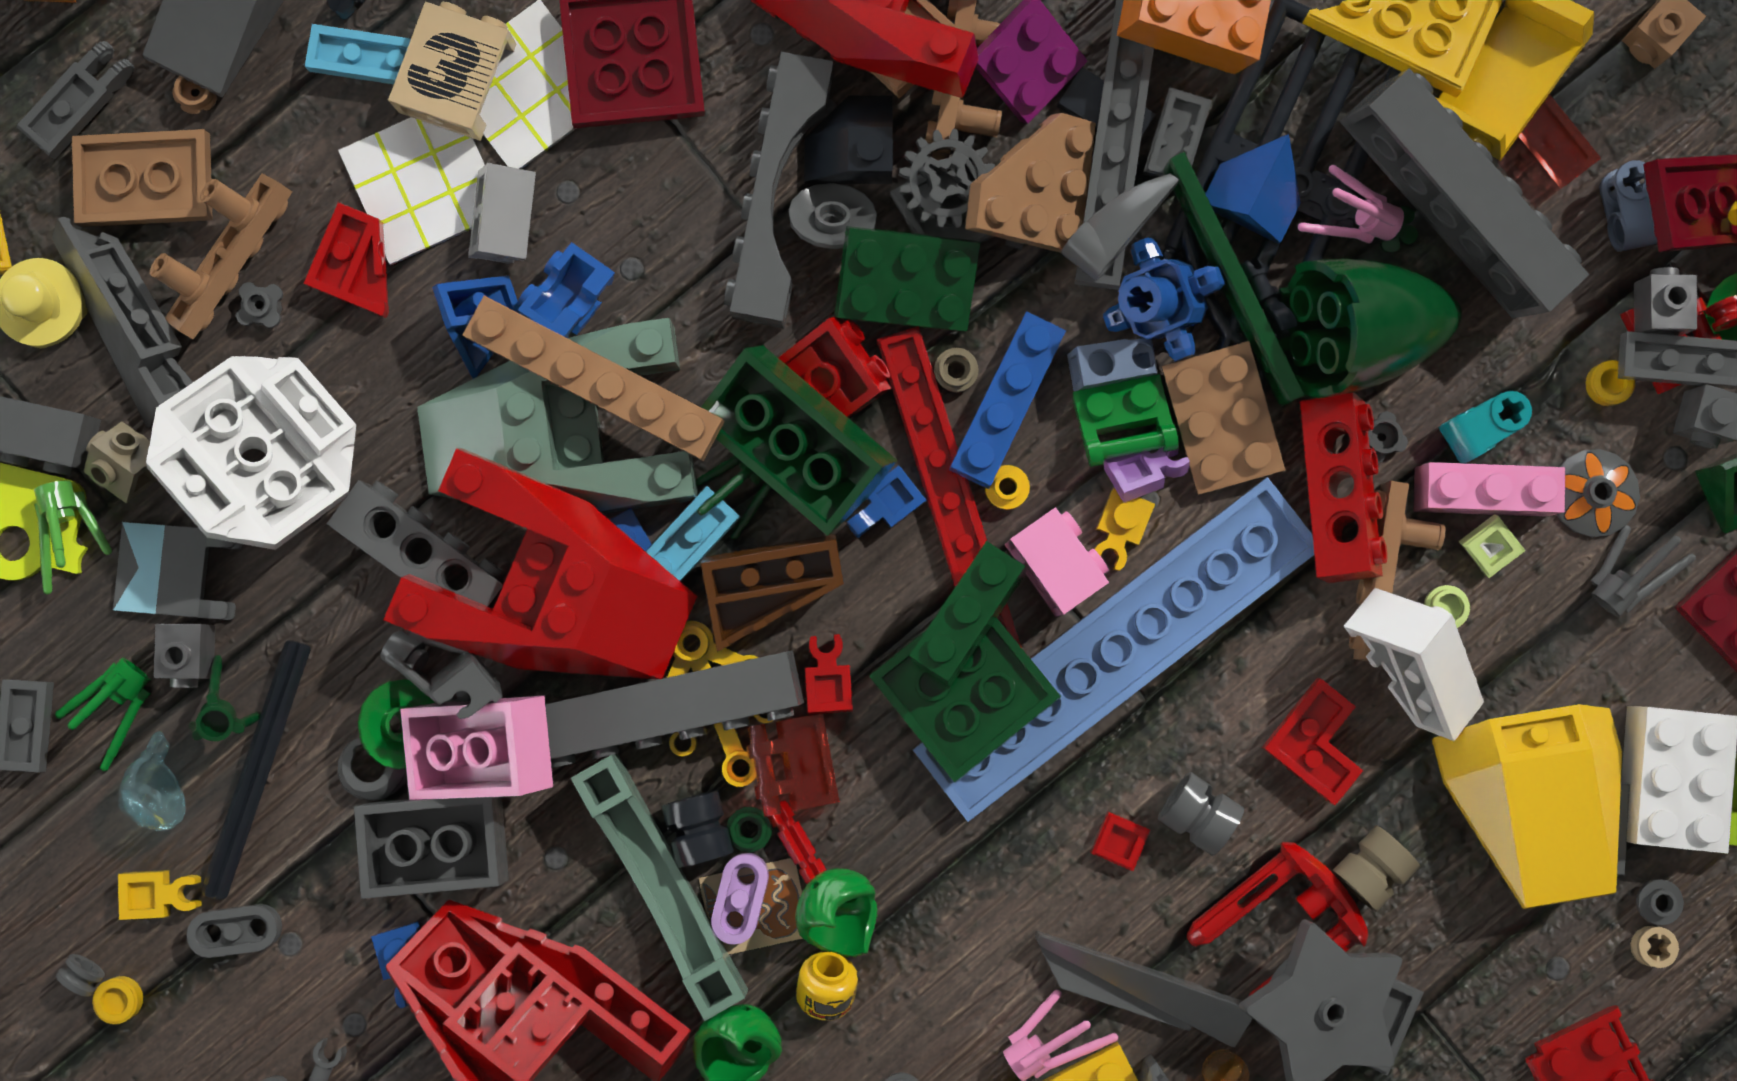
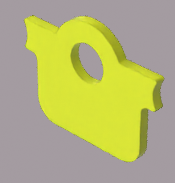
(18, 509)

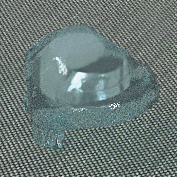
(150, 790)

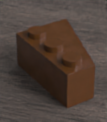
(767, 582)

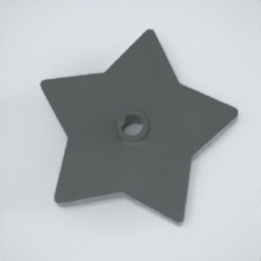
(1326, 1006)

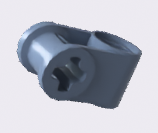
(1628, 207)

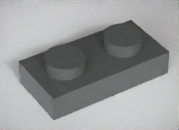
(25, 724)

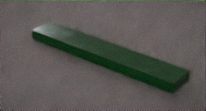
(1236, 286)

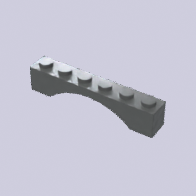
(798, 103)

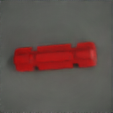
(796, 843)

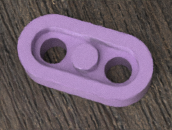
(739, 897)

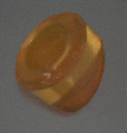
(1224, 1066)

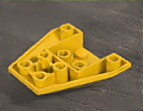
(1542, 799)

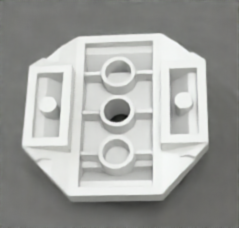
(264, 408)

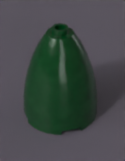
(1362, 323)

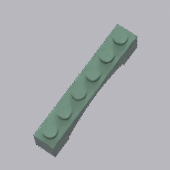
(682, 920)

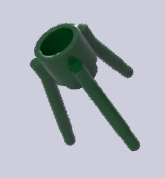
(730, 486)
(218, 716)

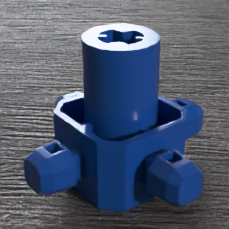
(1163, 299)

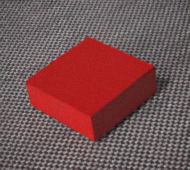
(1120, 841)

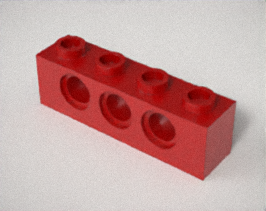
(1321, 425)

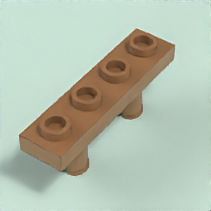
(952, 111)
(220, 268)
(1395, 530)

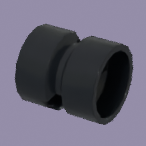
(697, 829)

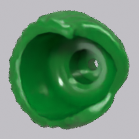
(838, 912)
(736, 1045)

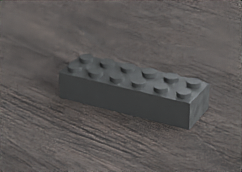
(1464, 196)

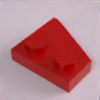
(352, 261)

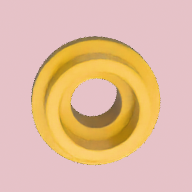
(1014, 500)

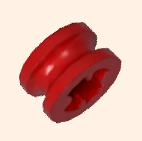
(1724, 314)

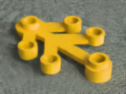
(699, 661)

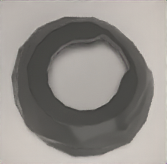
(380, 789)

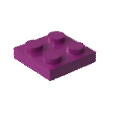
(1028, 59)

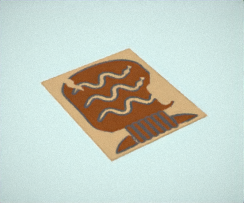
(778, 909)

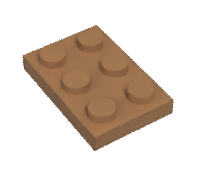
(141, 177)
(1223, 418)

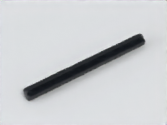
(255, 770)

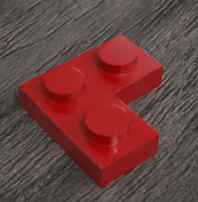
(1303, 742)

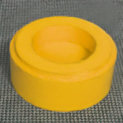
(1604, 385)
(117, 1000)

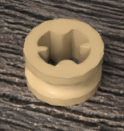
(1668, 948)

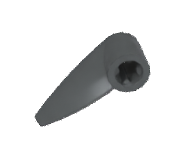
(1115, 225)

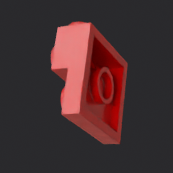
(839, 365)

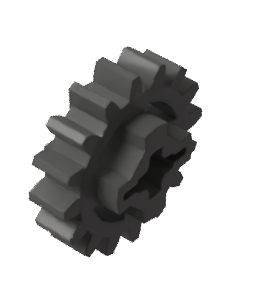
(929, 166)

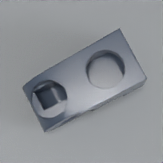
(1111, 362)

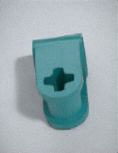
(1481, 427)

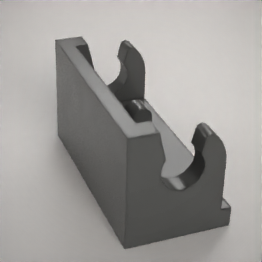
(469, 680)

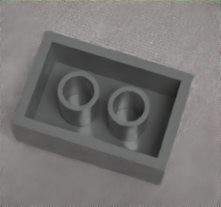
(430, 845)

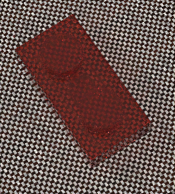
(1558, 143)

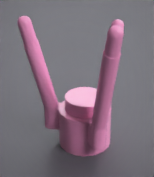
(1373, 215)
(1032, 1057)

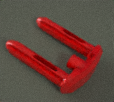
(1323, 893)

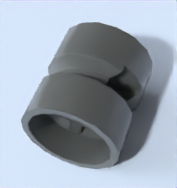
(1205, 816)

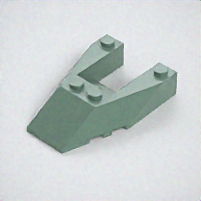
(556, 434)

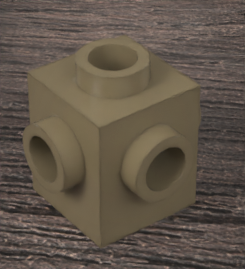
(119, 461)

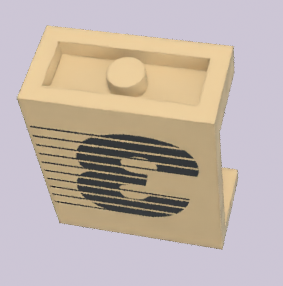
(450, 68)

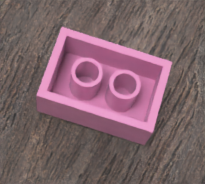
(486, 755)

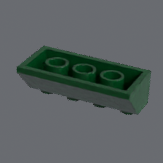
(796, 439)

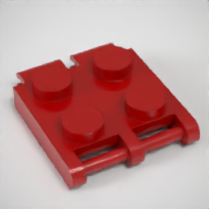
(1588, 1052)

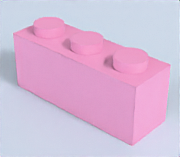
(1489, 489)

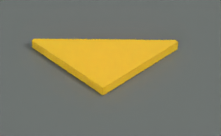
(1425, 35)

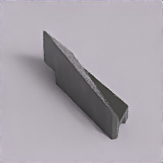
(124, 316)
(1143, 990)

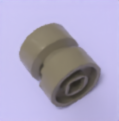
(1376, 868)

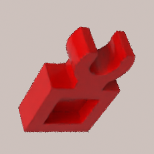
(828, 684)

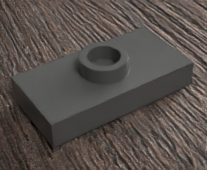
(1177, 130)

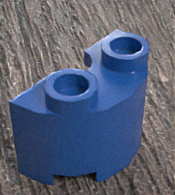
(569, 293)

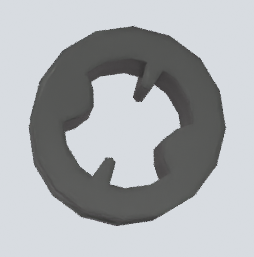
(80, 975)

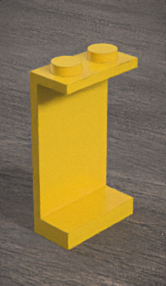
(1518, 68)

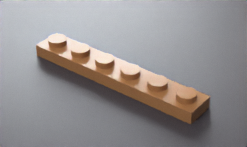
(593, 378)

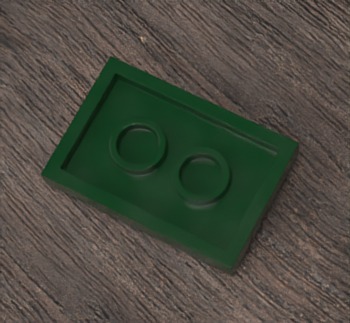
(906, 278)

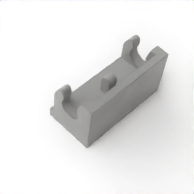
(501, 213)

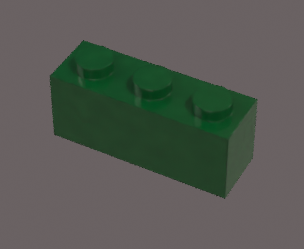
(968, 614)

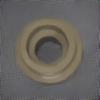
(959, 356)

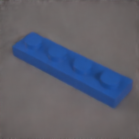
(1007, 400)

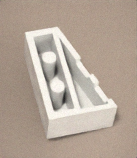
(1422, 657)

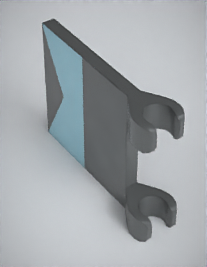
(166, 571)

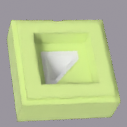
(1492, 545)

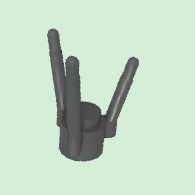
(1620, 591)
(409, 657)

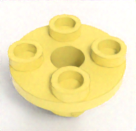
(40, 302)

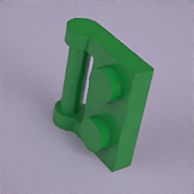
(1122, 408)

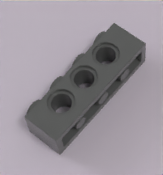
(358, 522)

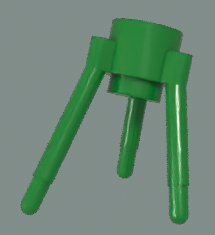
(120, 683)

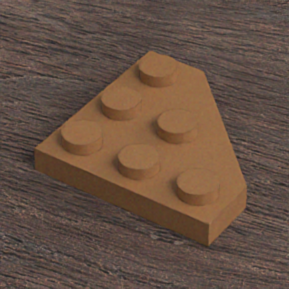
(1037, 187)

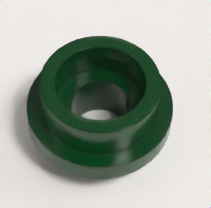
(738, 839)

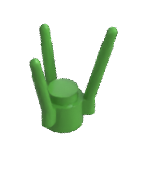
(54, 506)

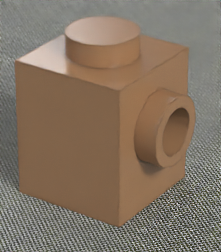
(1662, 30)

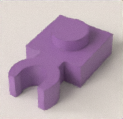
(1143, 472)

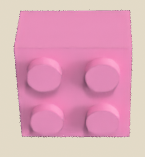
(1058, 561)

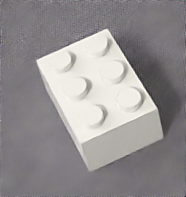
(1679, 777)

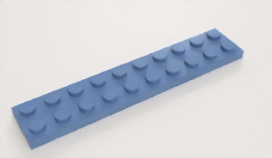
(1143, 634)

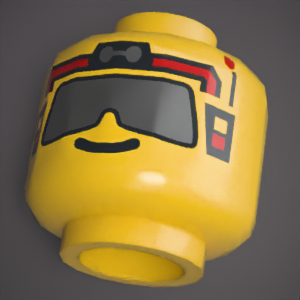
(826, 986)

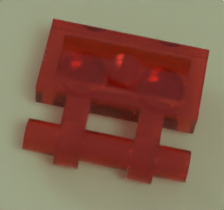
(805, 761)

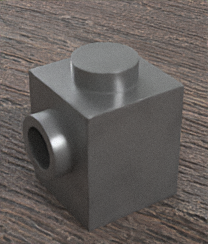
(1665, 303)
(184, 653)

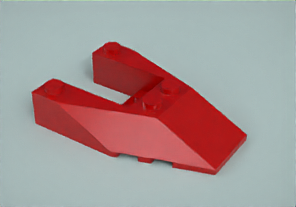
(884, 40)
(573, 597)
(511, 998)

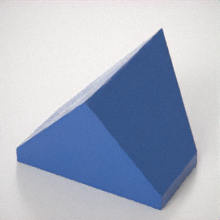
(1258, 189)
(457, 306)

